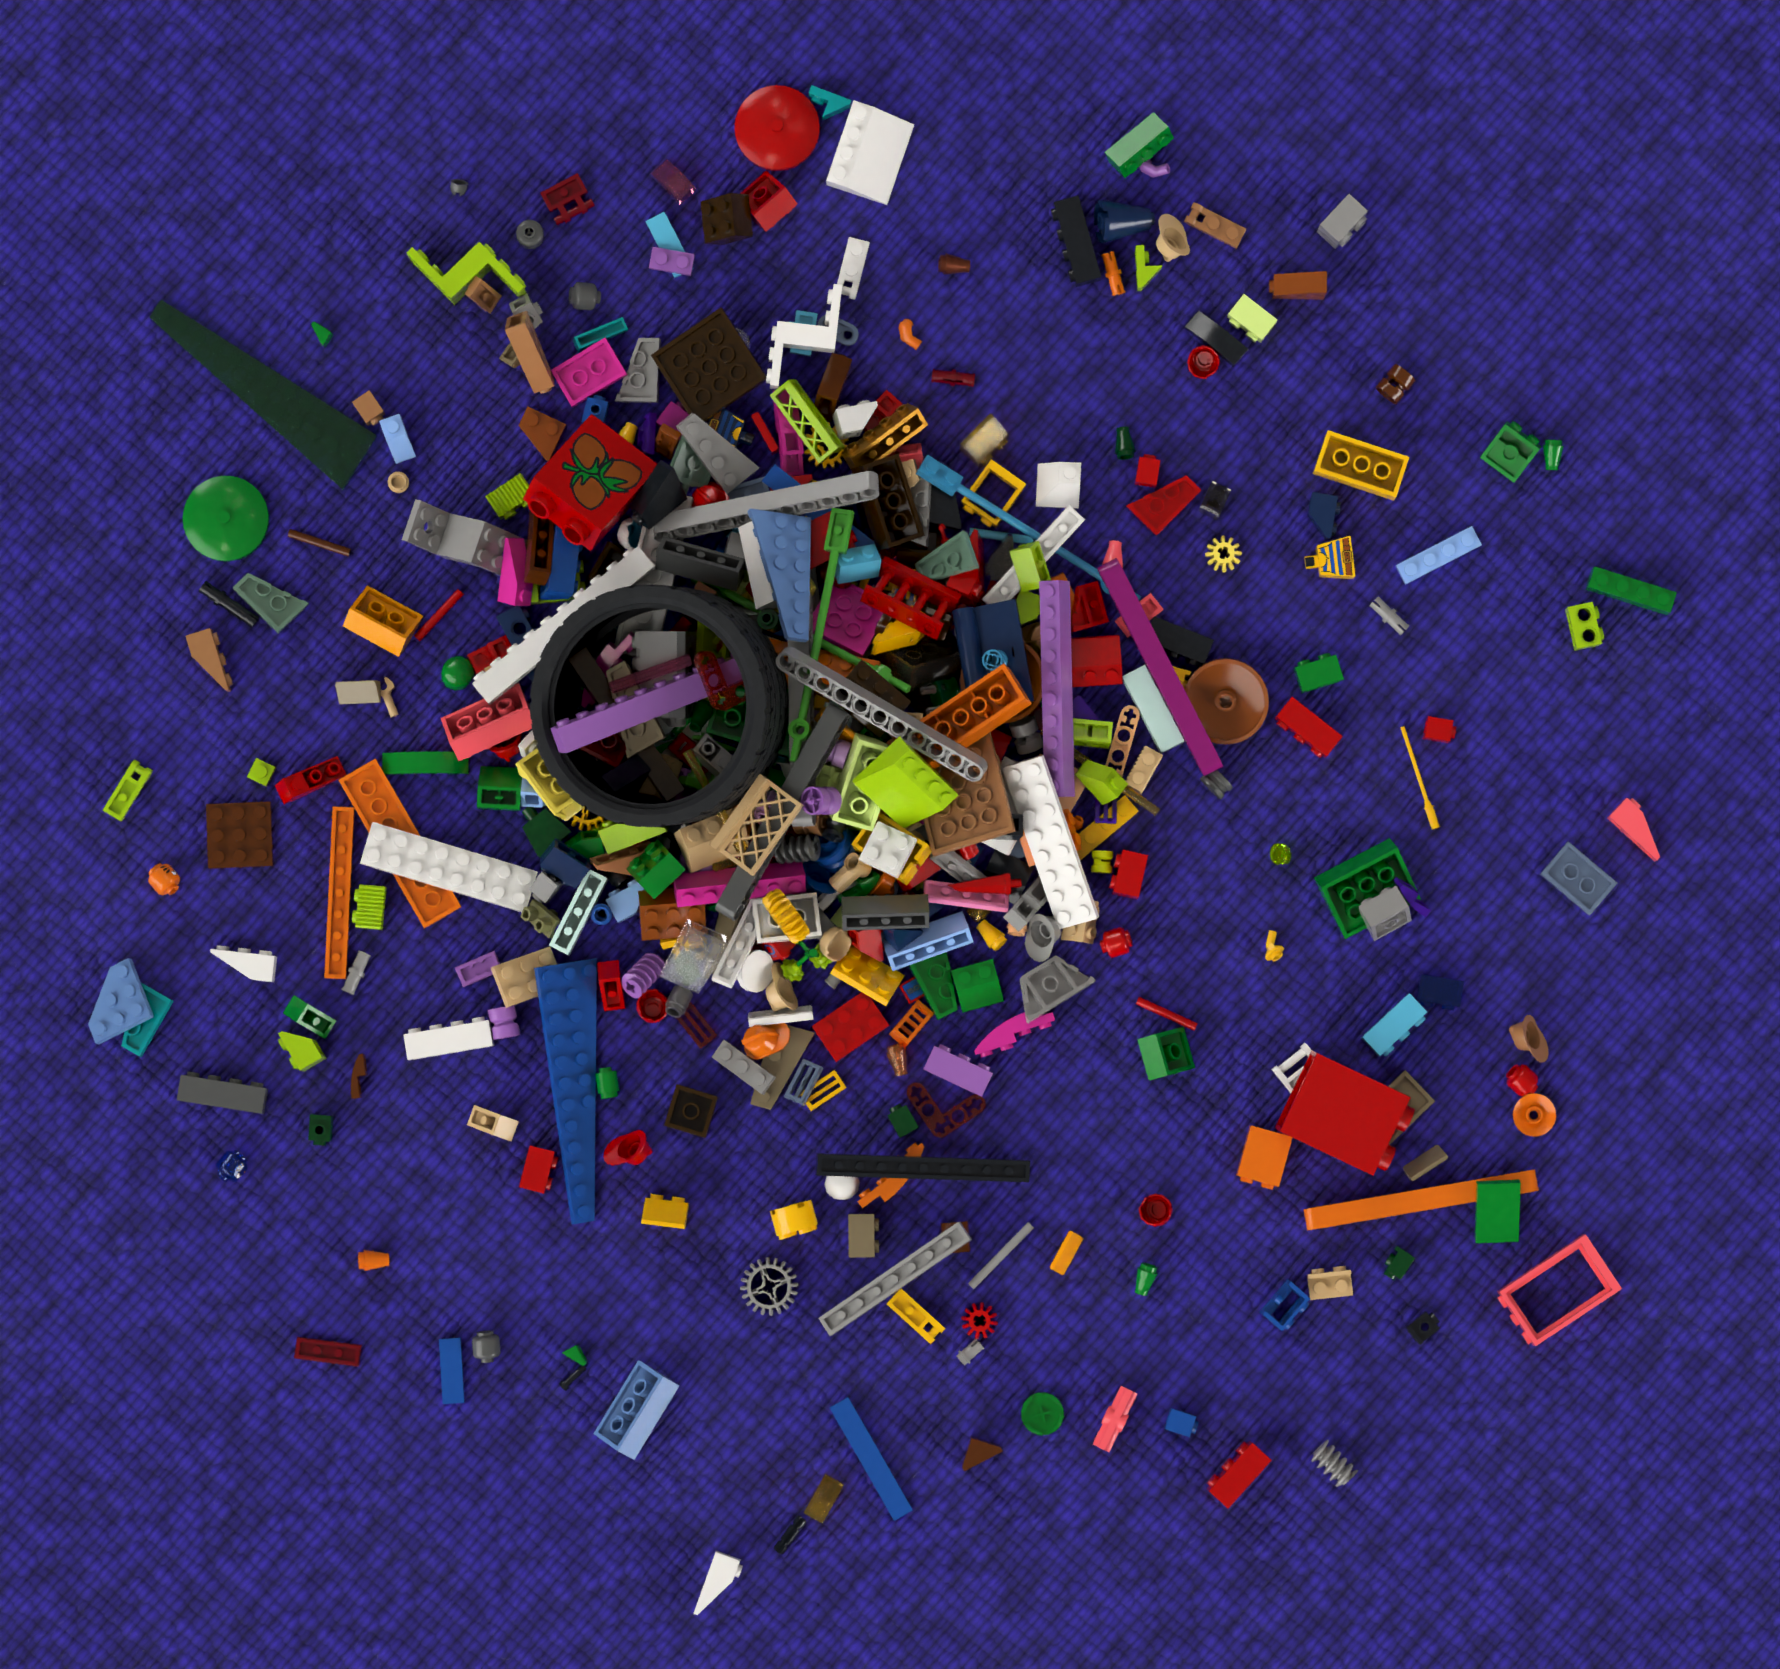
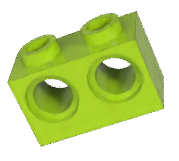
(1578, 626)
(1092, 733)

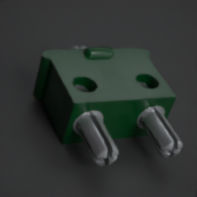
(941, 692)

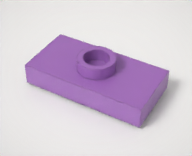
(477, 969)

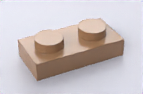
(482, 294)

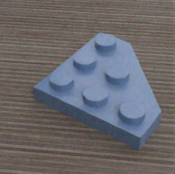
(120, 1003)

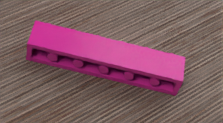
(708, 886)

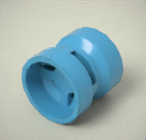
(998, 658)

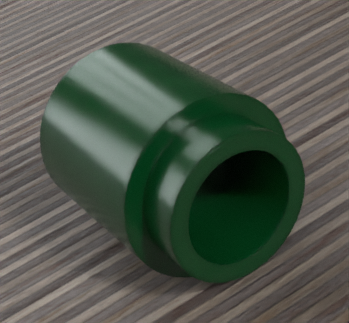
(769, 620)

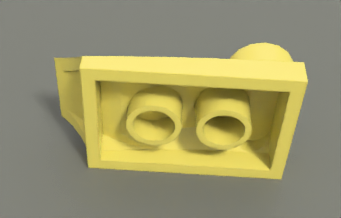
(556, 799)

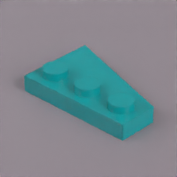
(140, 1036)

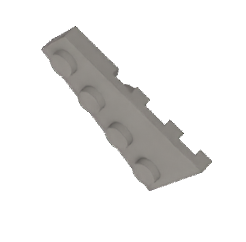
(719, 457)

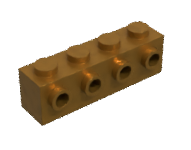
(885, 437)

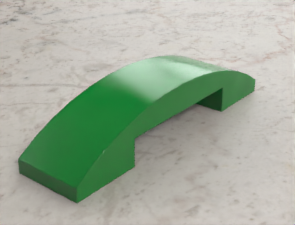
(423, 763)

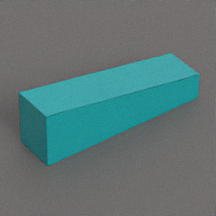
(607, 330)

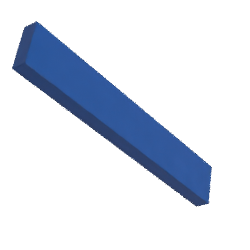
(779, 479)
(871, 1458)

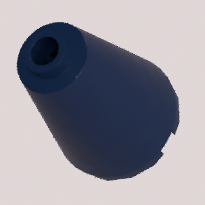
(1120, 220)

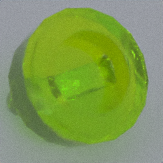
(1280, 854)

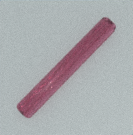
(650, 673)

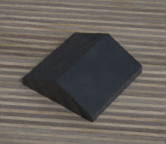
(1002, 863)

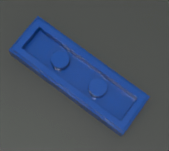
(451, 1370)

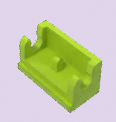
(1030, 565)

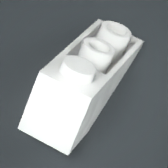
(254, 966)

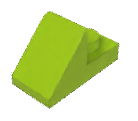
(1144, 273)

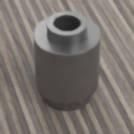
(678, 1001)

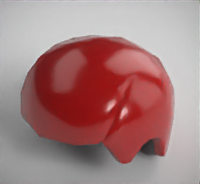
(1203, 361)
(651, 1006)
(1155, 1210)

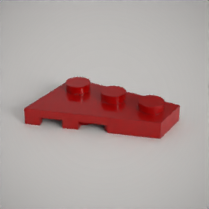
(1163, 505)

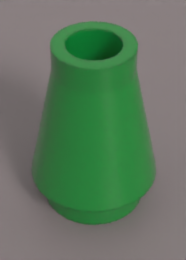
(1552, 453)
(1145, 1277)

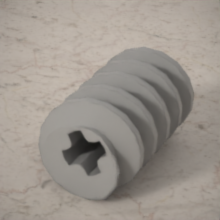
(1333, 1463)

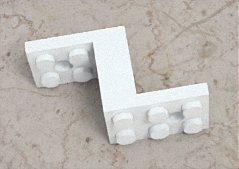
(804, 336)

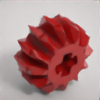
(979, 1328)

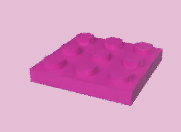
(849, 621)

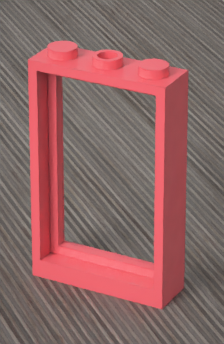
(1598, 1266)

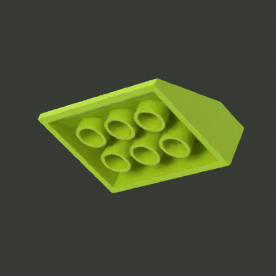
(905, 785)

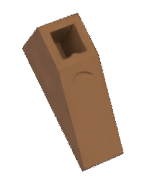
(205, 651)

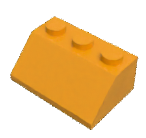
(382, 620)

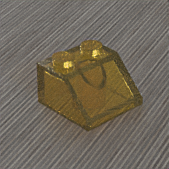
(984, 441)

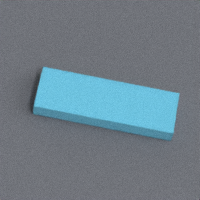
(664, 234)

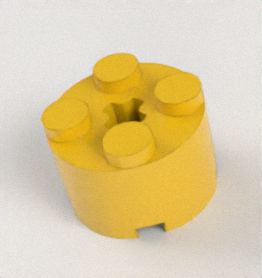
(794, 1218)

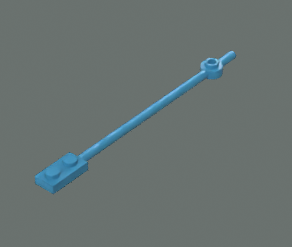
(949, 482)

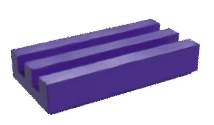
(1113, 820)

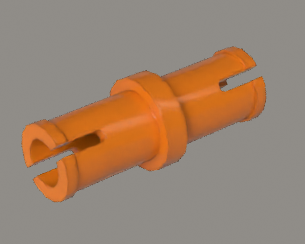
(1113, 273)

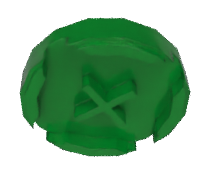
(1042, 1413)

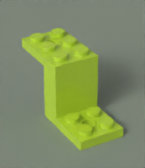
(475, 263)

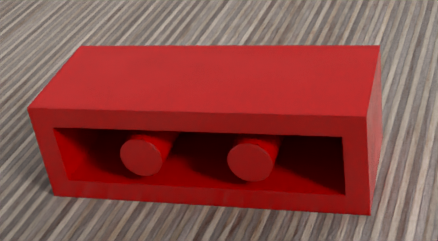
(1308, 728)

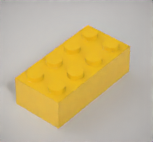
(1361, 465)

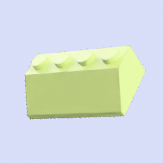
(856, 806)

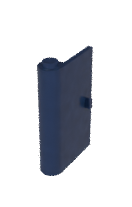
(988, 628)

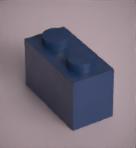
(564, 863)

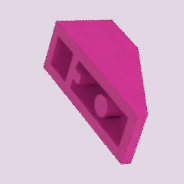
(512, 585)

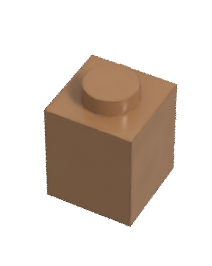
(369, 408)

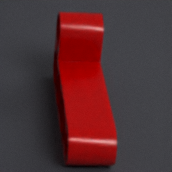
(929, 867)

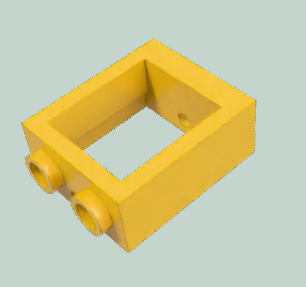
(1004, 475)

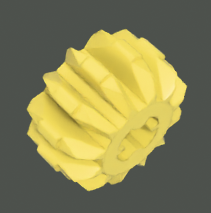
(1216, 555)

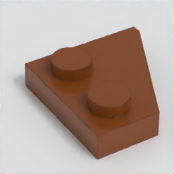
(542, 431)

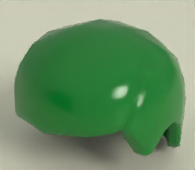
(457, 673)

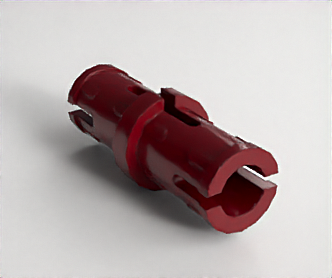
(953, 377)

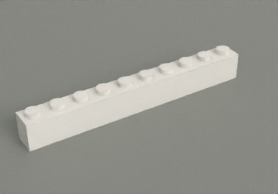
(525, 656)

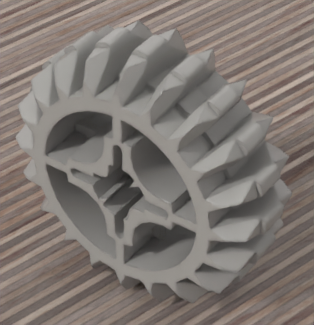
(786, 1279)

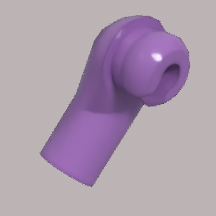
(1154, 171)

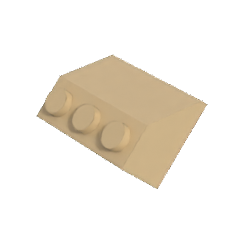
(696, 841)

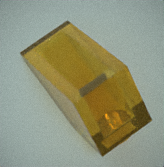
(823, 1498)

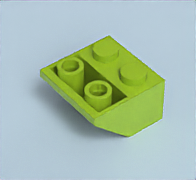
(303, 1051)

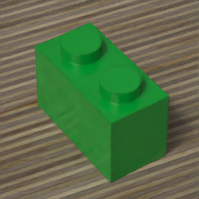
(1318, 673)

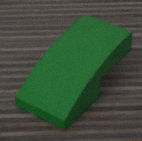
(862, 886)

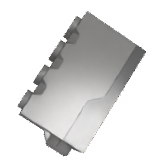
(661, 646)

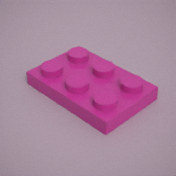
(589, 372)

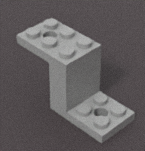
(456, 537)

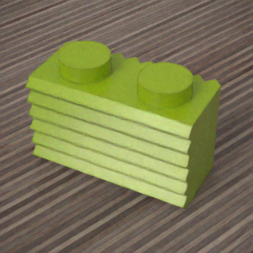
(509, 497)
(370, 907)

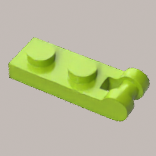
(127, 791)

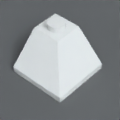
(1058, 484)

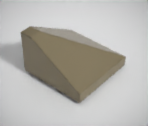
(509, 357)

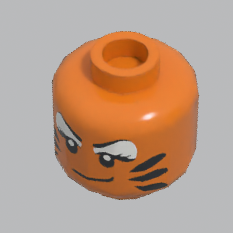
(164, 879)

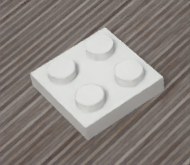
(887, 849)

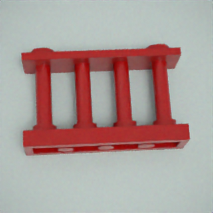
(918, 584)

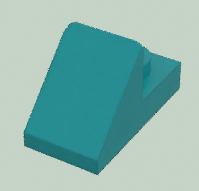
(835, 103)

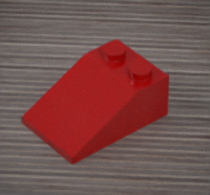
(971, 583)

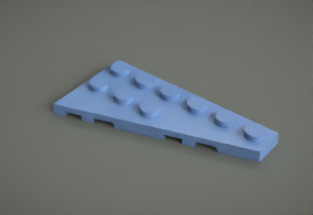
(786, 561)

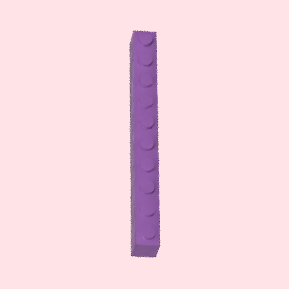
(1057, 684)
(638, 708)

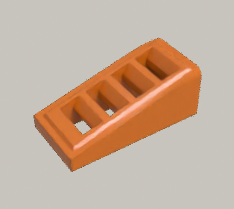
(898, 1036)

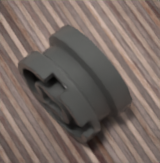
(1216, 784)

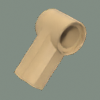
(849, 872)

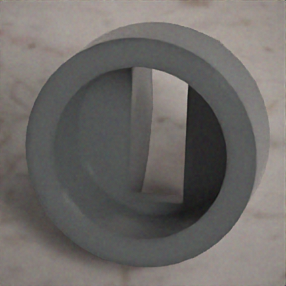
(458, 186)

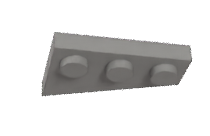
(643, 375)

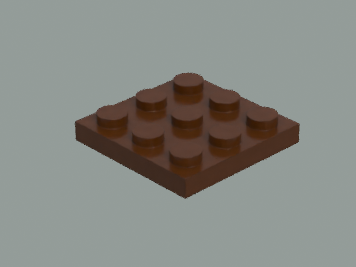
(239, 835)

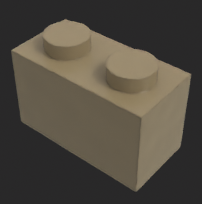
(862, 1235)

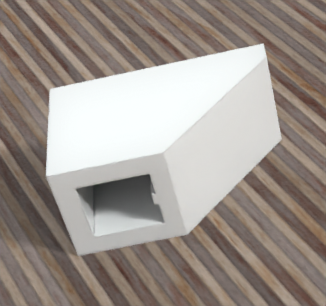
(852, 419)

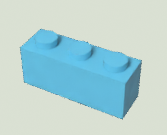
(1394, 1025)

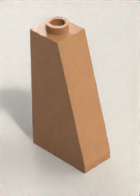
(529, 352)

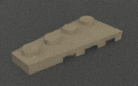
(781, 1066)

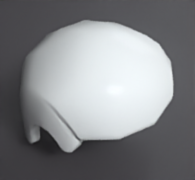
(841, 1187)

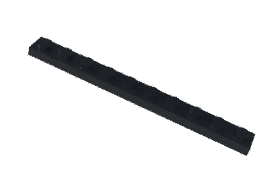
(922, 1167)

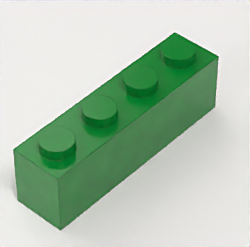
(1631, 590)

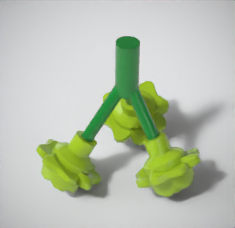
(792, 969)

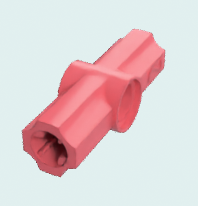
(1115, 1419)

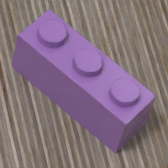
(958, 1070)

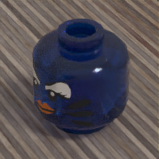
(231, 1166)

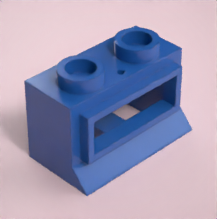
(1287, 1319)

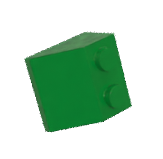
(977, 985)
(1166, 1053)

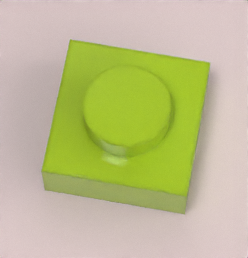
(261, 772)

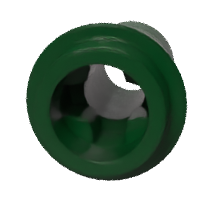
(1124, 445)
(701, 714)

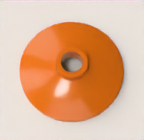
(1545, 1115)

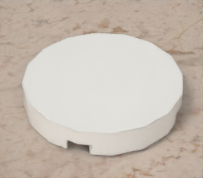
(756, 971)

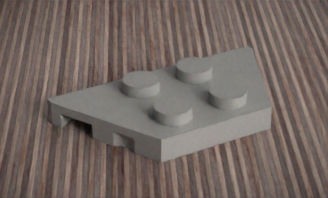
(1050, 986)

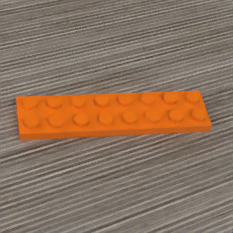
(378, 803)

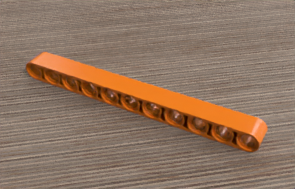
(1407, 1201)

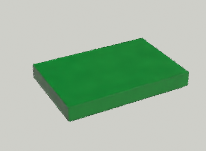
(1497, 1211)

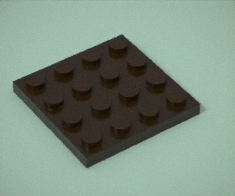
(709, 366)

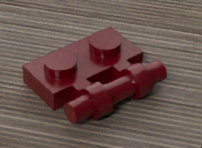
(564, 193)

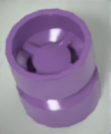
(503, 1022)

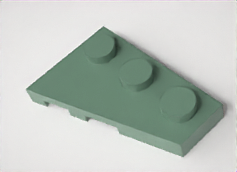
(949, 559)

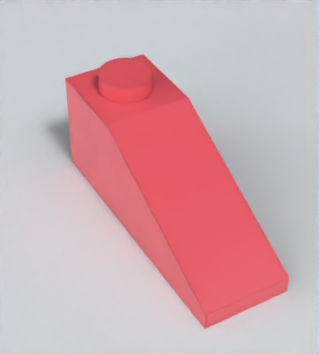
(1632, 823)

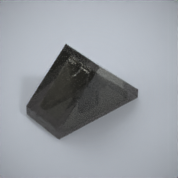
(1214, 500)

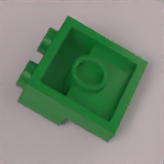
(1511, 451)

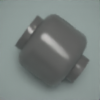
(536, 237)
(584, 296)
(486, 1346)

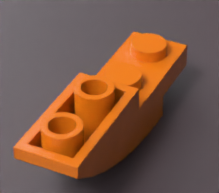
(888, 1186)

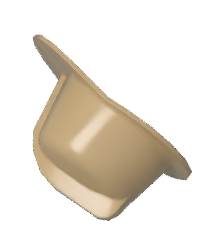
(1172, 238)
(780, 991)

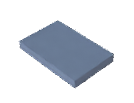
(1578, 878)

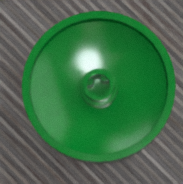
(225, 518)

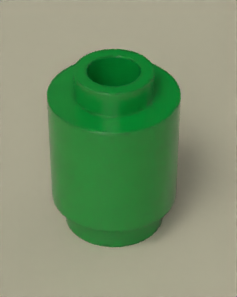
(607, 1083)

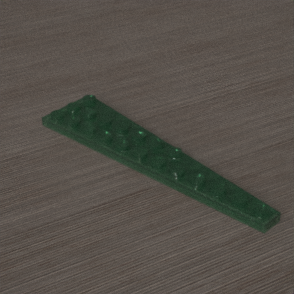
(308, 423)

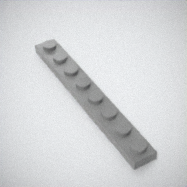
(895, 1278)

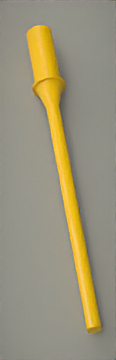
(1428, 806)

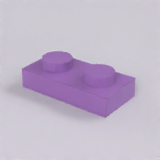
(671, 261)

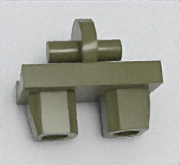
(543, 919)

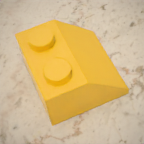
(665, 1212)

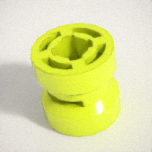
(1102, 866)

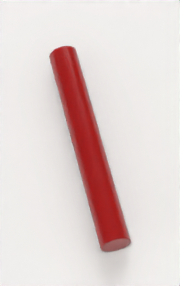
(437, 616)
(1166, 1013)

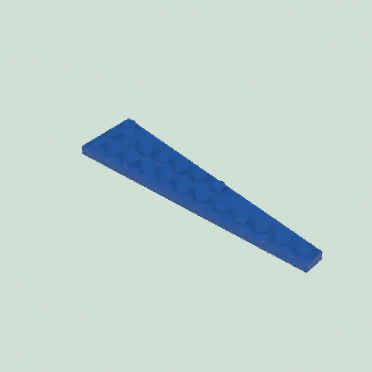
(569, 1027)

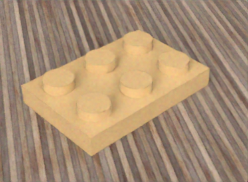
(517, 977)

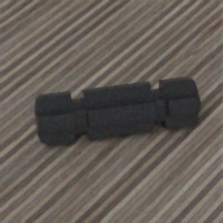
(790, 1534)

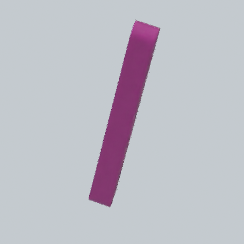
(1160, 667)

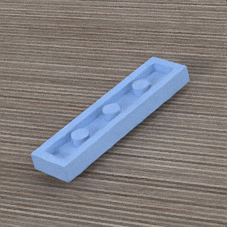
(1438, 555)

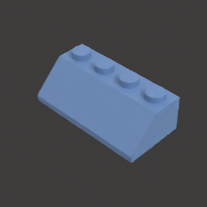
(636, 1410)

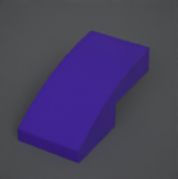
(1410, 895)

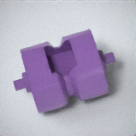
(821, 800)

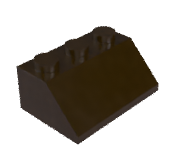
(873, 682)

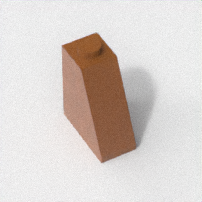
(1299, 285)

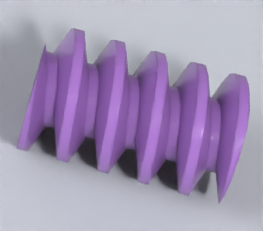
(642, 974)

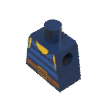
(731, 428)

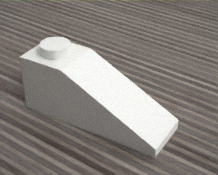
(720, 1575)

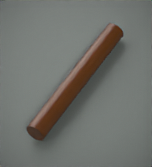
(319, 542)

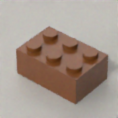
(662, 918)

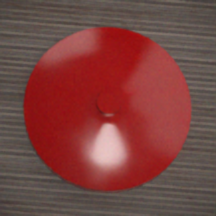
(777, 128)

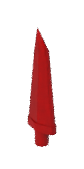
(994, 884)

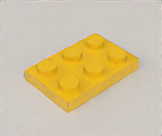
(868, 975)

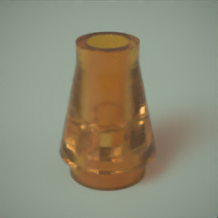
(898, 1058)

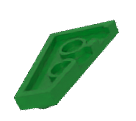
(936, 984)

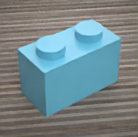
(858, 564)

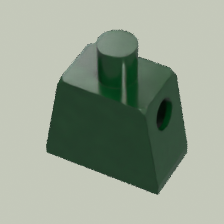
(543, 829)

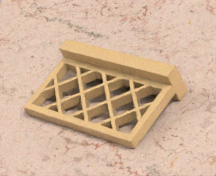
(740, 817)

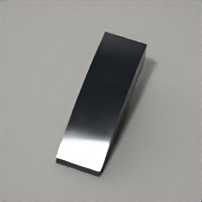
(1218, 338)

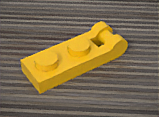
(915, 1315)

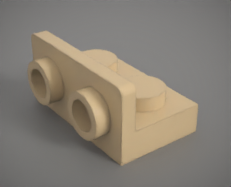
(1329, 1284)

